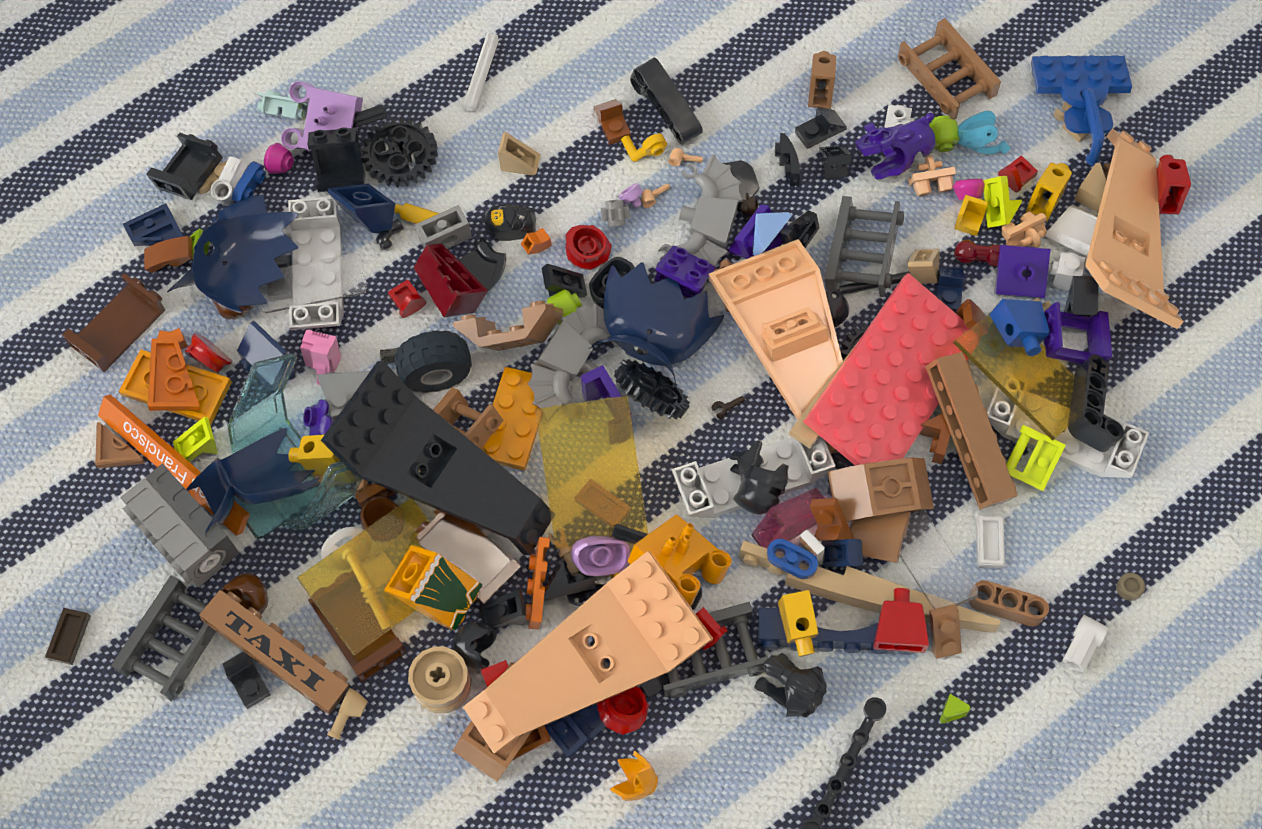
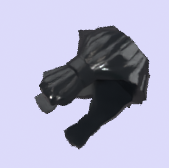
(802, 688)

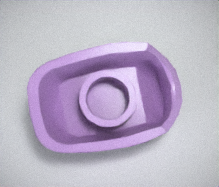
(600, 555)

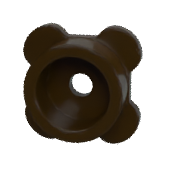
(749, 206)

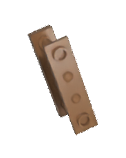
(958, 51)
(455, 405)

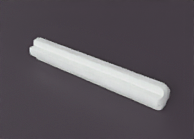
(480, 73)

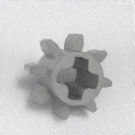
(615, 212)

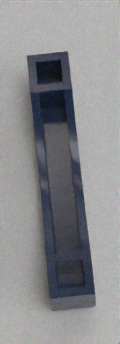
(772, 636)

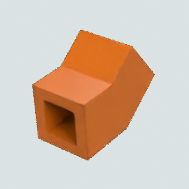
(536, 242)
(175, 334)

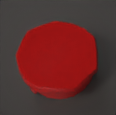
(587, 246)
(207, 353)
(624, 711)

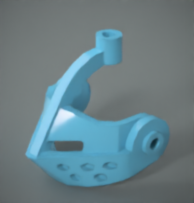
(979, 131)

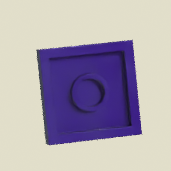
(1022, 271)

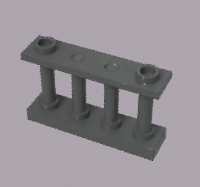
(843, 233)
(738, 616)
(144, 638)

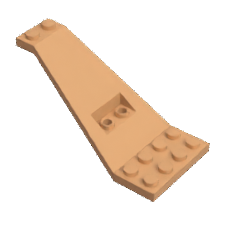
(1127, 235)
(785, 319)
(636, 624)

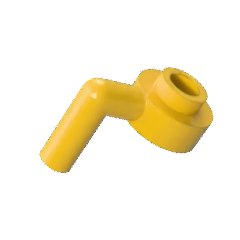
(653, 145)

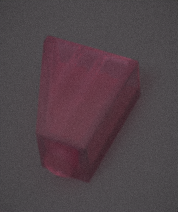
(787, 519)

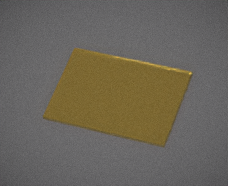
(1034, 383)
(590, 469)
(353, 578)

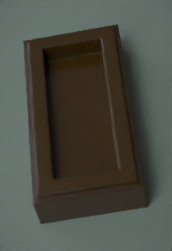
(67, 636)

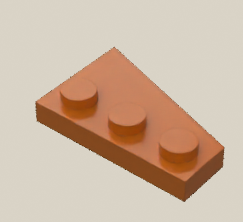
(169, 379)
(535, 585)

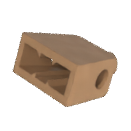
(823, 70)

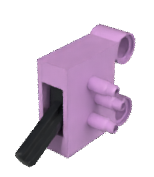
(328, 112)

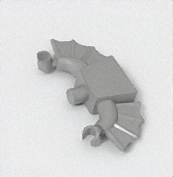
(714, 212)
(567, 355)

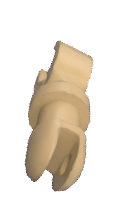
(565, 553)

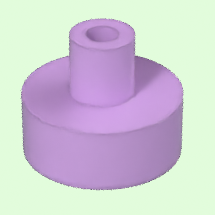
(631, 194)

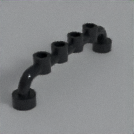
(874, 711)

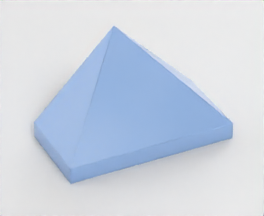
(766, 228)

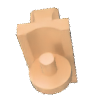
(942, 176)
(1027, 232)

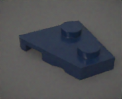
(152, 227)

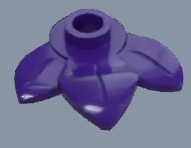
(317, 418)

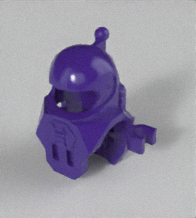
(906, 143)

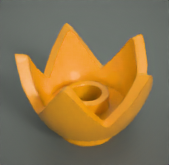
(640, 778)

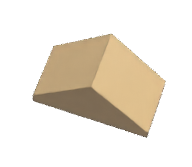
(517, 156)
(1092, 188)
(925, 265)

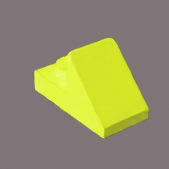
(1000, 207)
(196, 440)

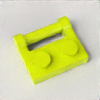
(1041, 461)

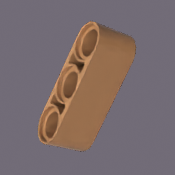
(1020, 599)

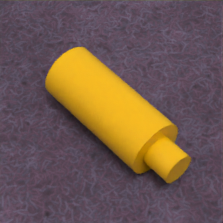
(413, 213)

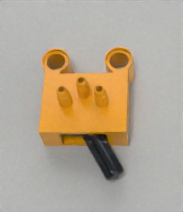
(679, 552)

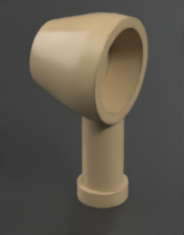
(352, 706)

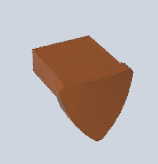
(970, 313)

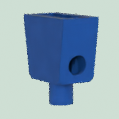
(1021, 324)

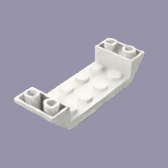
(318, 237)
(1116, 462)
(711, 488)

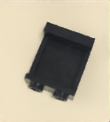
(336, 158)
(188, 167)

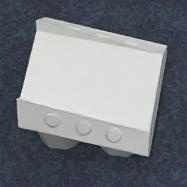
(1073, 230)

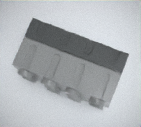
(178, 526)

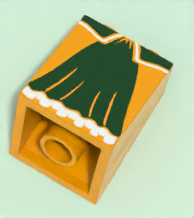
(433, 587)

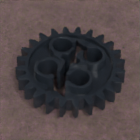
(384, 164)
(651, 389)

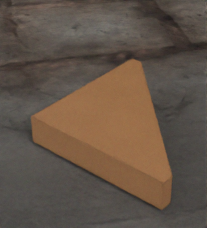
(112, 450)

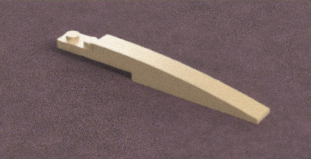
(858, 589)

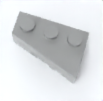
(340, 387)

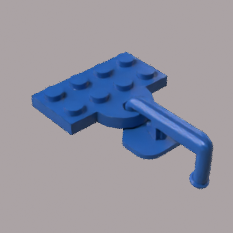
(1085, 86)

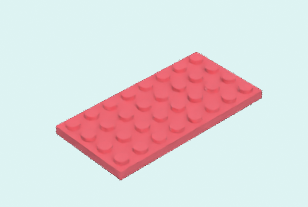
(883, 386)

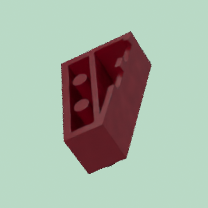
(449, 281)

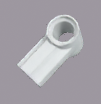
(228, 179)
(1086, 639)

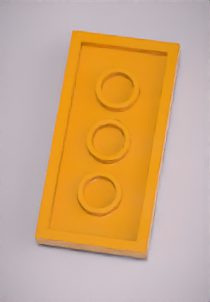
(208, 387)
(516, 435)

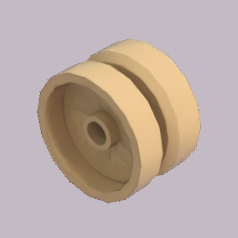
(453, 678)

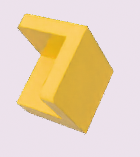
(971, 215)

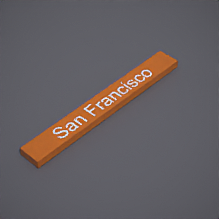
(160, 452)

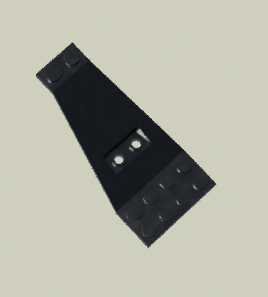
(391, 434)

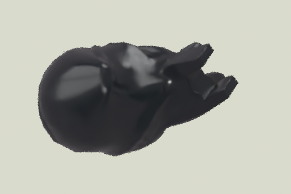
(758, 485)

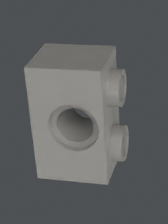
(444, 228)

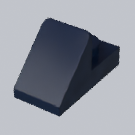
(950, 287)
(842, 553)

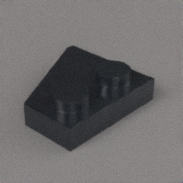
(802, 228)

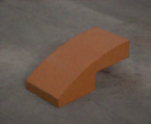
(171, 252)

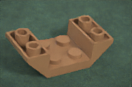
(538, 324)
(882, 488)
(477, 752)

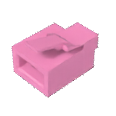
(320, 352)

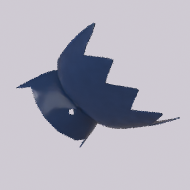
(249, 248)
(676, 323)
(252, 475)

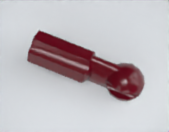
(968, 251)

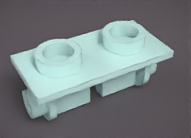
(273, 102)

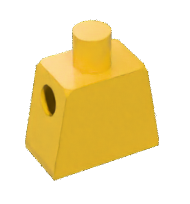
(1053, 180)
(312, 454)
(799, 609)

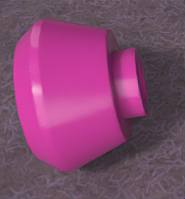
(278, 159)
(969, 187)

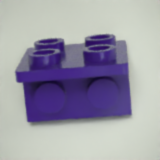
(744, 240)
(686, 269)

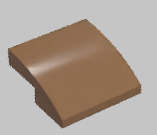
(882, 535)

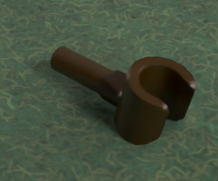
(727, 406)

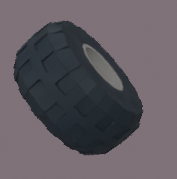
(433, 361)

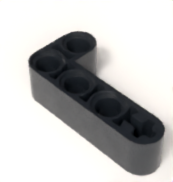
(667, 100)
(1087, 406)

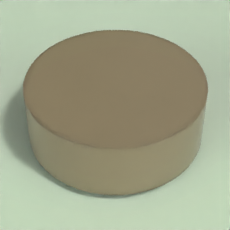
(1130, 586)

